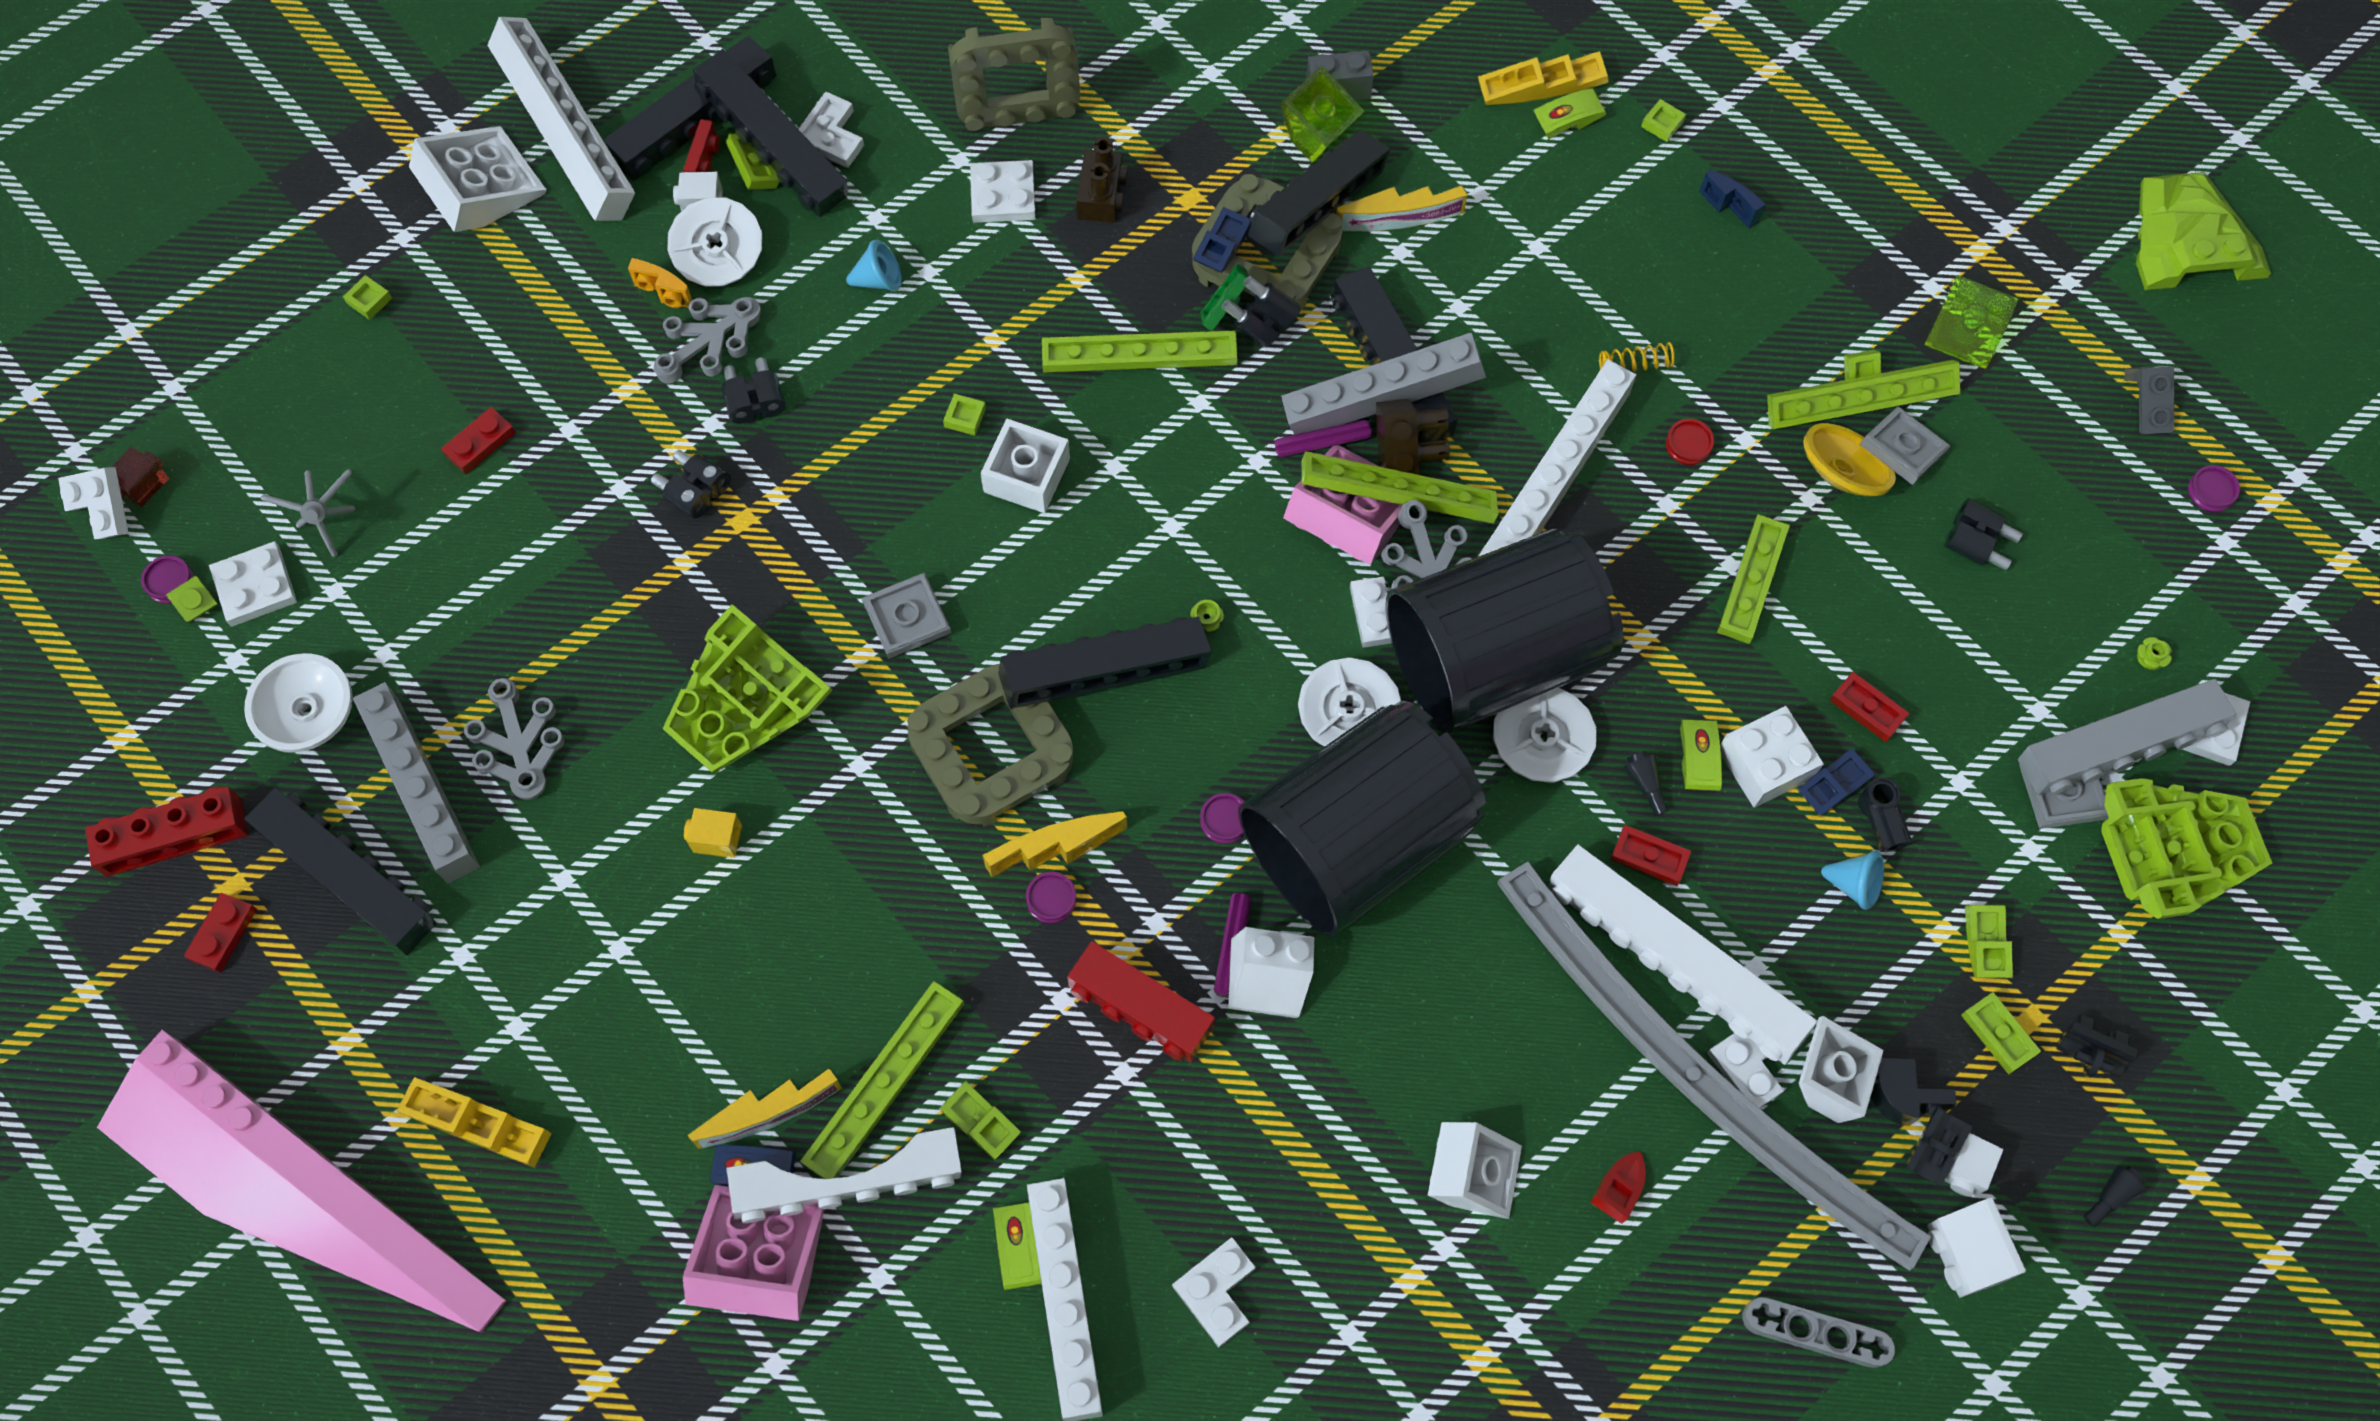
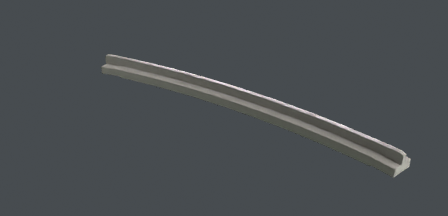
(1701, 1082)

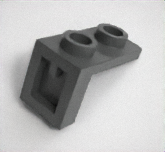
(2155, 397)

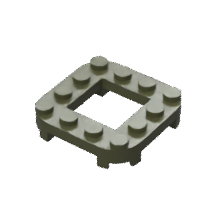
(974, 53)
(1305, 266)
(1010, 786)

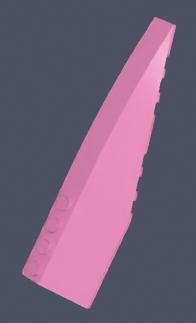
(271, 1183)

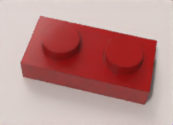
(703, 147)
(478, 440)
(1869, 706)
(1650, 855)
(220, 932)

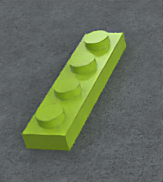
(1753, 579)

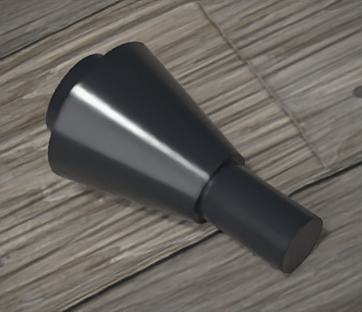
(1644, 773)
(2119, 1190)

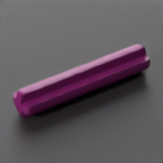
(1322, 438)
(1236, 921)

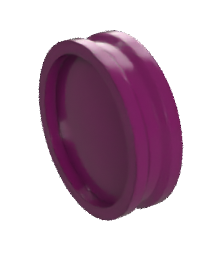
(2214, 488)
(163, 576)
(1220, 818)
(1051, 897)

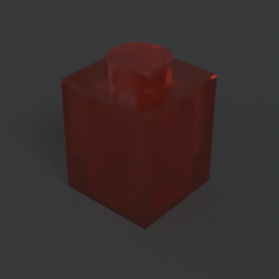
(139, 475)

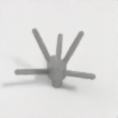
(315, 509)

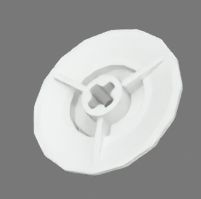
(710, 222)
(1338, 683)
(1569, 735)

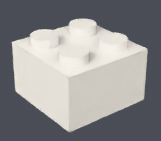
(1025, 465)
(1770, 756)

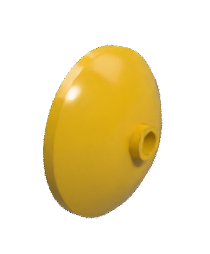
(1845, 463)

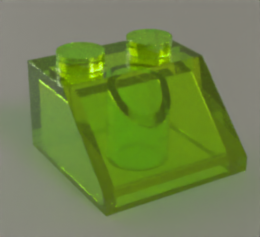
(1318, 113)
(1971, 321)

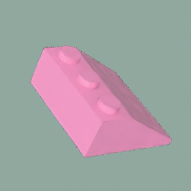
(1344, 520)
(753, 1265)

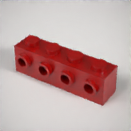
(166, 831)
(1140, 1002)

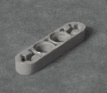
(1818, 1328)

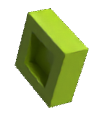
(1663, 120)
(367, 297)
(1862, 364)
(964, 414)
(192, 599)

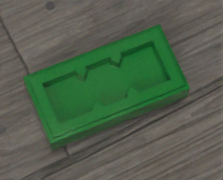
(1229, 289)

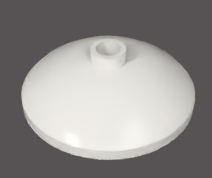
(286, 690)

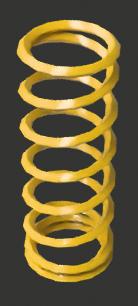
(1604, 355)

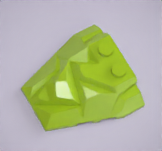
(2192, 230)
(741, 693)
(2179, 845)

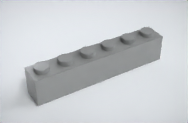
(1403, 377)
(2127, 737)
(416, 783)

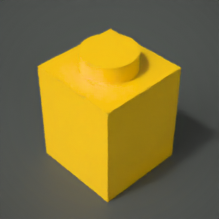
(713, 832)

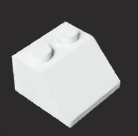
(1270, 971)
(1839, 1072)
(1474, 1169)
(1975, 1248)

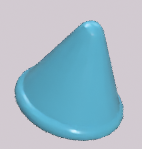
(876, 269)
(1858, 877)

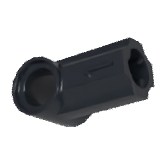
(1885, 818)

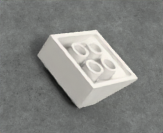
(474, 176)

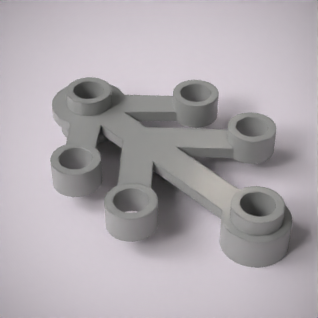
(740, 314)
(1428, 564)
(517, 743)

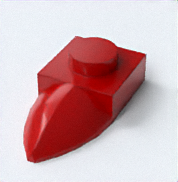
(1621, 1187)

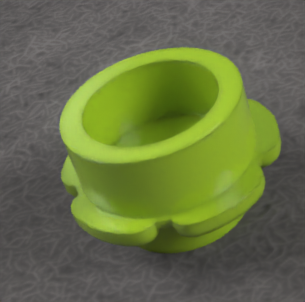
(1210, 608)
(2149, 659)

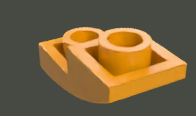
(652, 277)

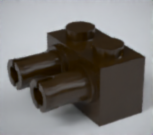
(1100, 183)
(1398, 435)

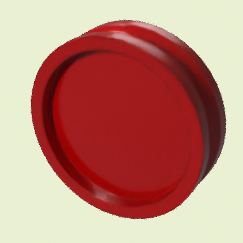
(1689, 441)

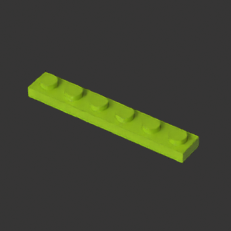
(1139, 351)
(1863, 394)
(1399, 487)
(882, 1082)

